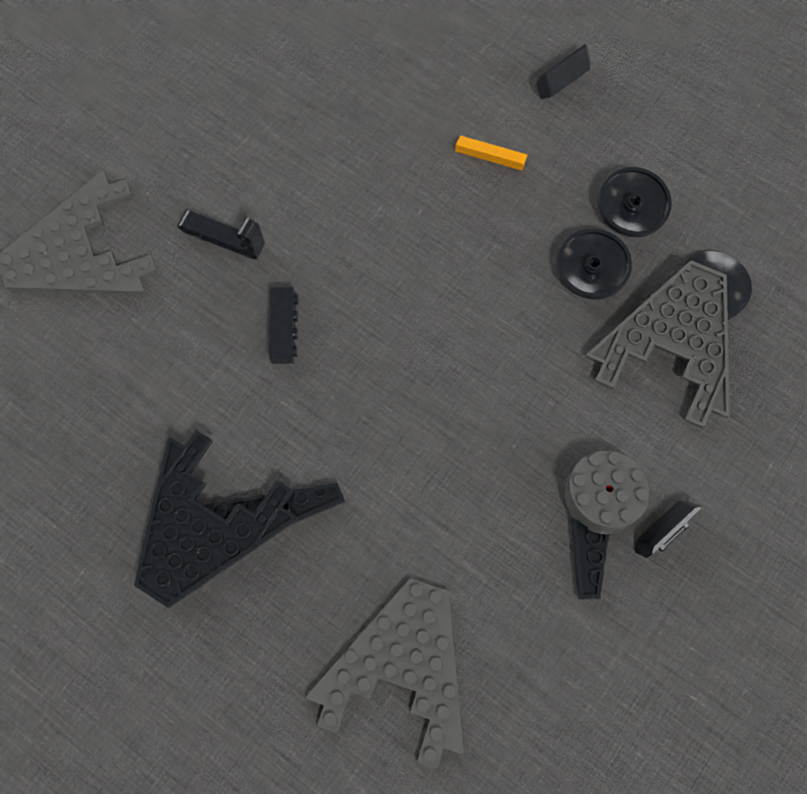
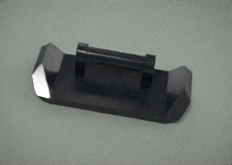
(564, 73)
(666, 528)

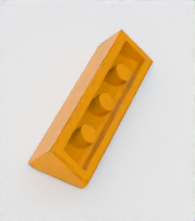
(491, 153)

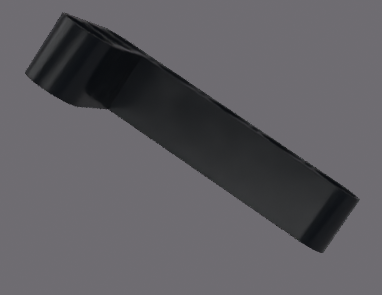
(244, 241)

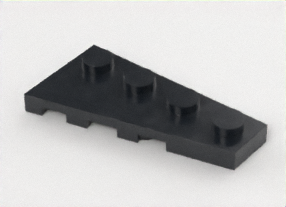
(589, 560)

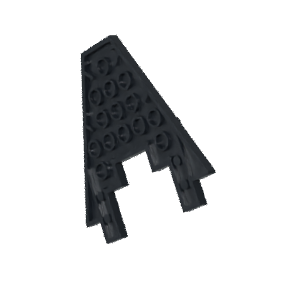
(190, 542)

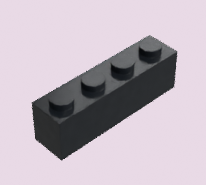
(282, 325)

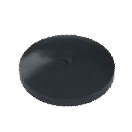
(634, 202)
(594, 264)
(738, 280)

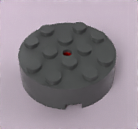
(606, 492)

